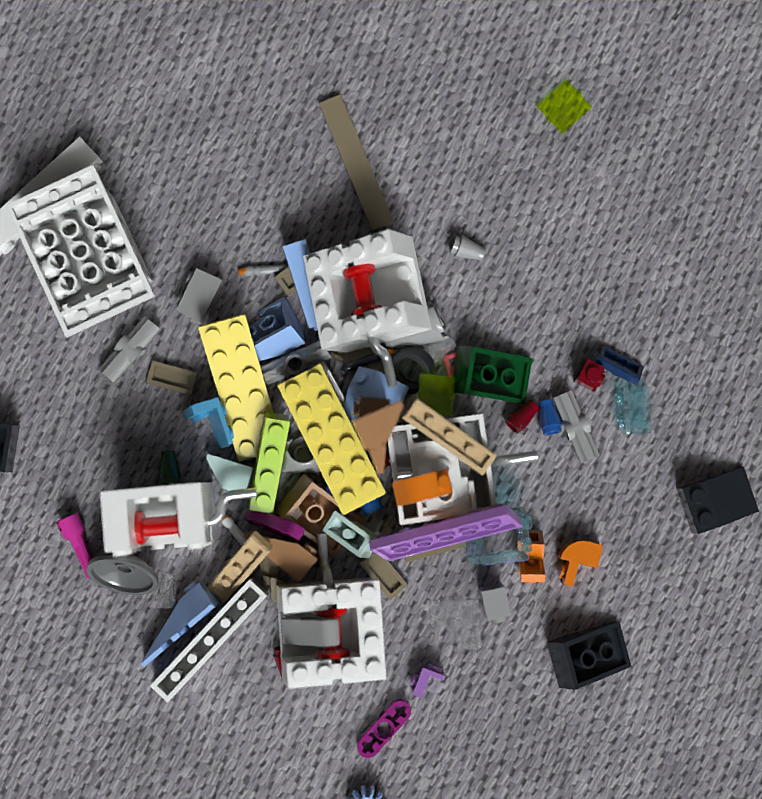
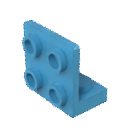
(216, 414)

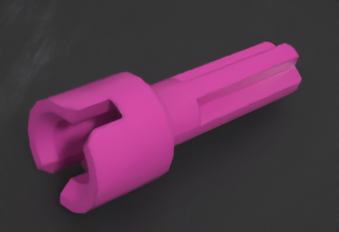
(72, 530)

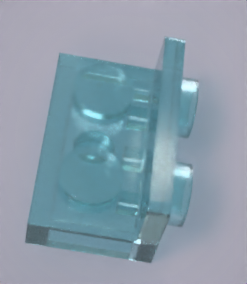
(635, 410)

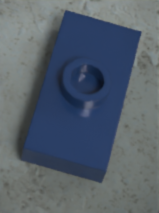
(619, 365)

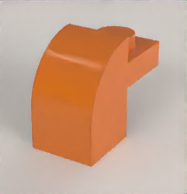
(422, 487)
(578, 553)
(533, 570)

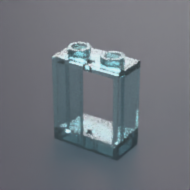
(475, 548)

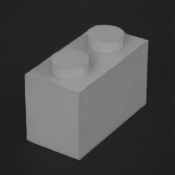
(199, 295)
(494, 602)

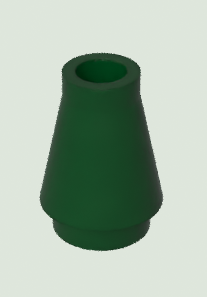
(169, 470)

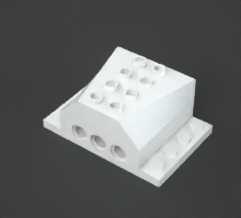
(81, 250)

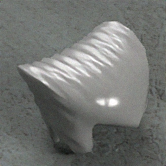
(299, 458)

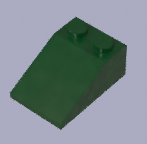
(491, 374)

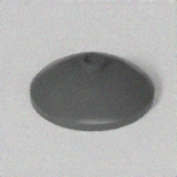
(123, 574)

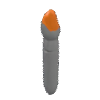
(263, 269)

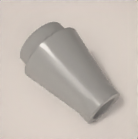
(466, 248)

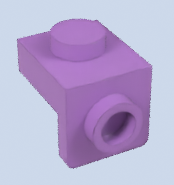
(420, 680)

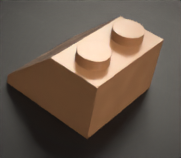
(377, 426)

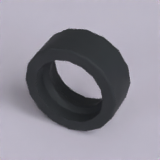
(418, 355)

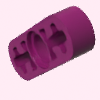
(274, 525)
(376, 745)

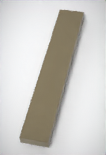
(356, 163)

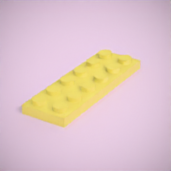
(237, 380)
(331, 439)

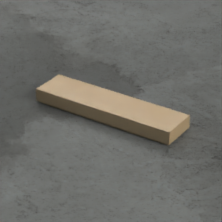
(449, 436)
(240, 566)

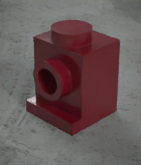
(590, 375)

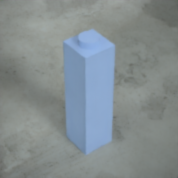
(294, 257)

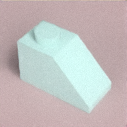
(230, 473)
(350, 534)

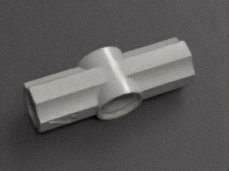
(129, 349)
(282, 368)
(576, 426)

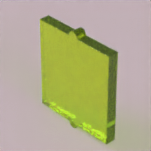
(564, 107)
(437, 392)

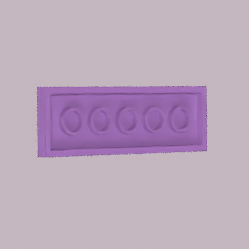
(446, 533)

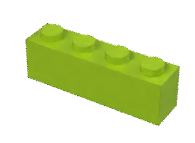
(269, 461)

